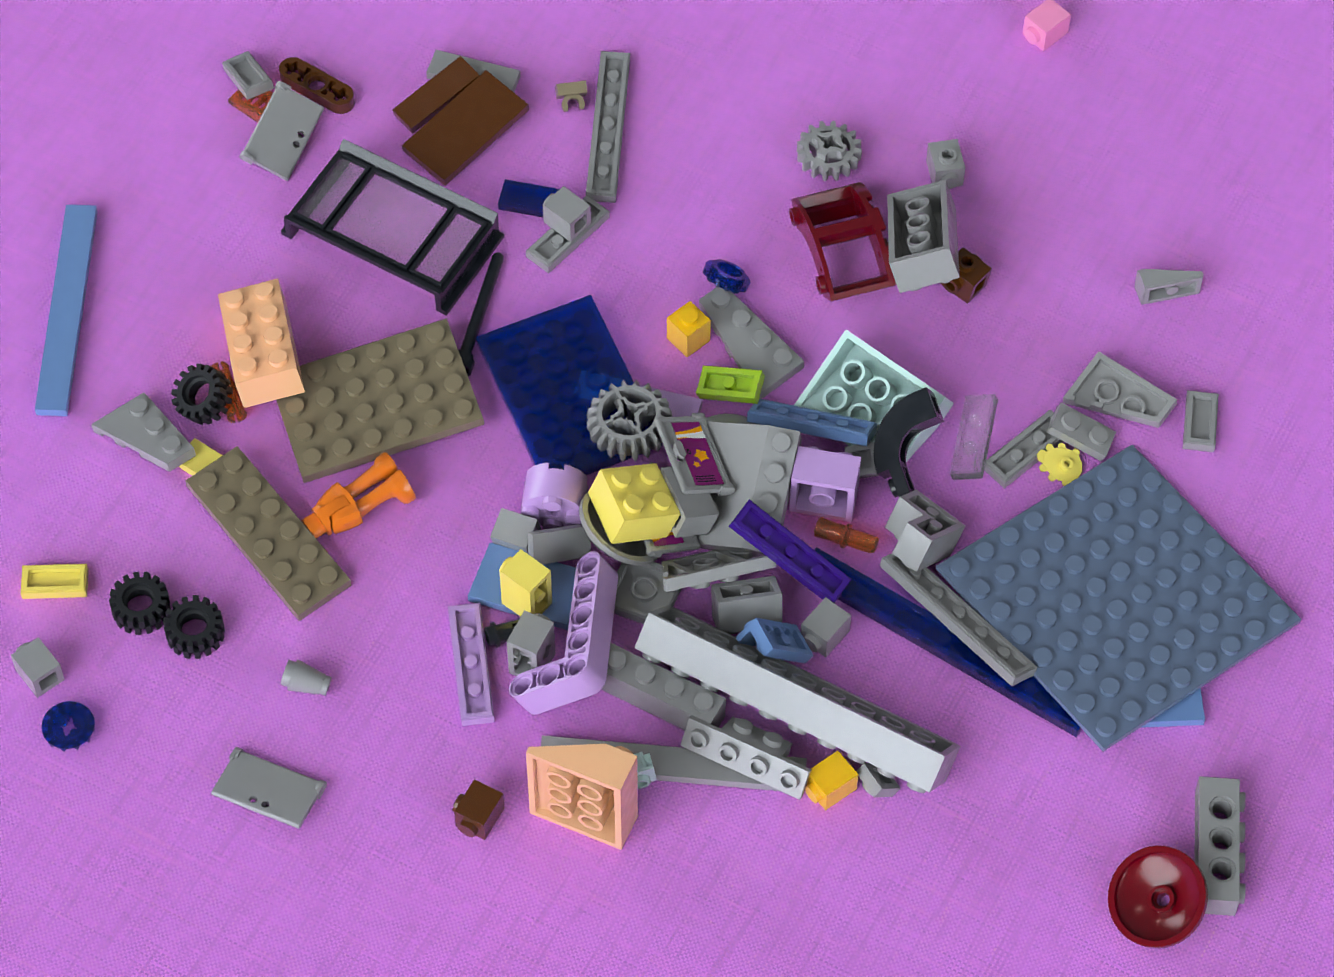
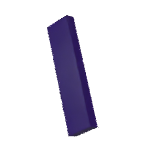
(789, 552)

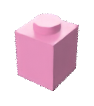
(1046, 24)

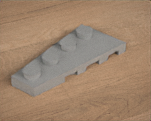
(750, 339)

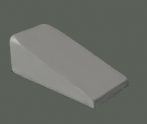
(1162, 285)

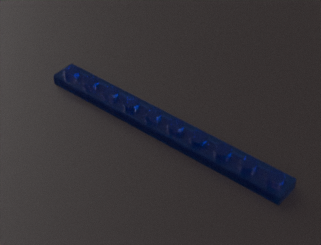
(933, 636)

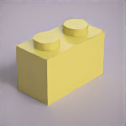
(525, 584)

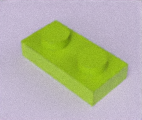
(730, 384)

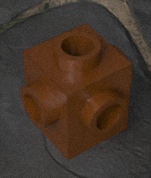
(973, 276)

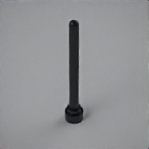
(479, 312)

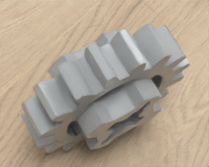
(829, 150)

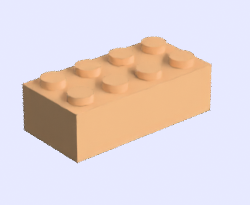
(261, 343)

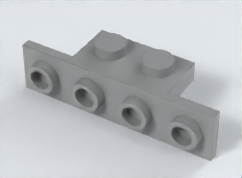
(749, 752)

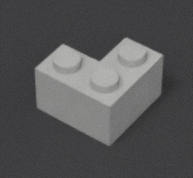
(922, 531)

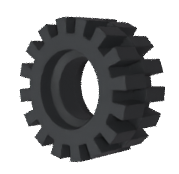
(188, 388)
(137, 587)
(194, 643)

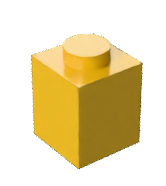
(688, 329)
(831, 781)

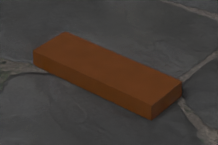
(435, 94)

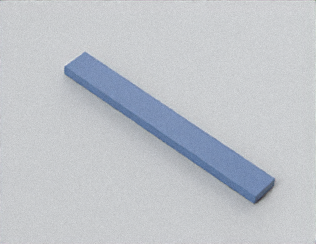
(66, 311)

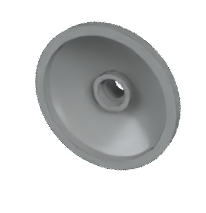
(629, 552)

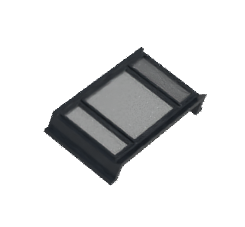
(398, 222)

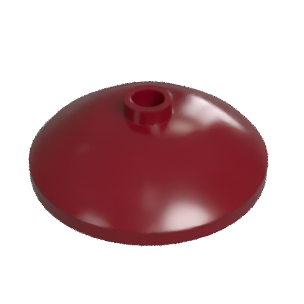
(1138, 891)

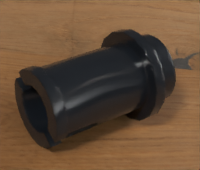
(499, 633)

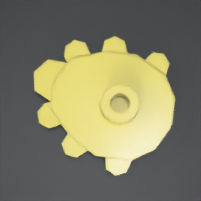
(1060, 463)

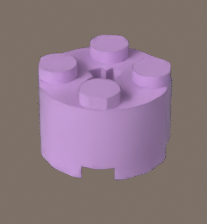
(553, 495)

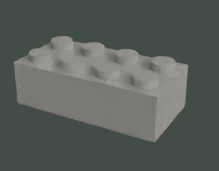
(922, 236)

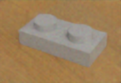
(1081, 431)

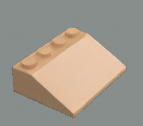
(585, 789)

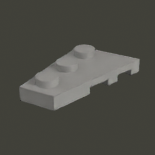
(1119, 393)

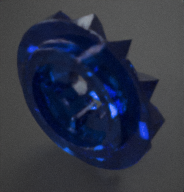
(726, 275)
(60, 716)

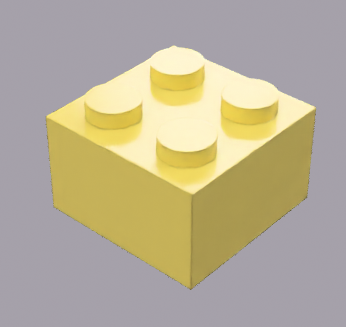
(633, 503)

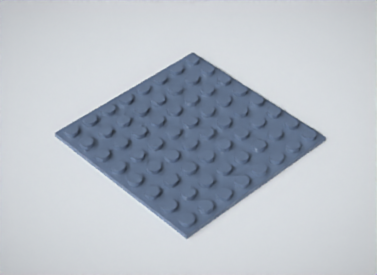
(1118, 596)

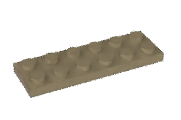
(268, 533)

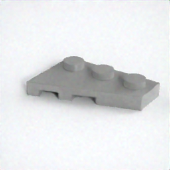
(148, 431)

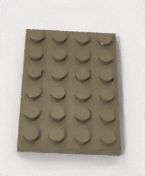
(379, 401)

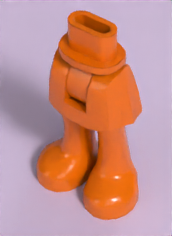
(340, 512)

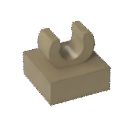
(571, 91)

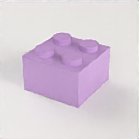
(824, 483)

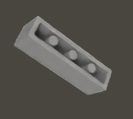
(660, 690)

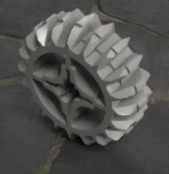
(620, 434)

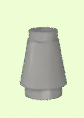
(304, 678)

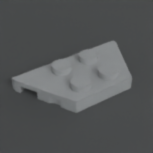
(702, 568)

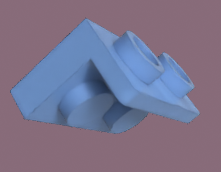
(776, 640)

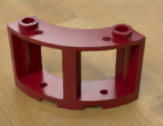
(836, 205)

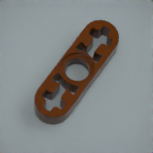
(322, 96)

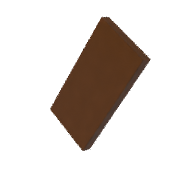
(465, 127)

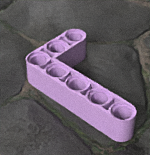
(587, 645)

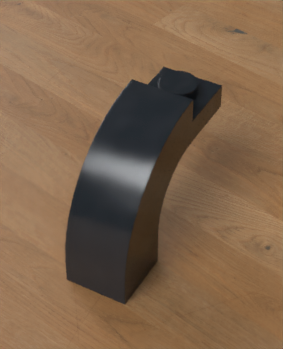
(897, 431)

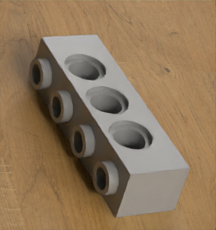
(1220, 796)

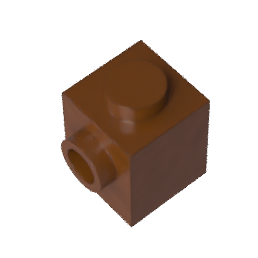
(478, 810)

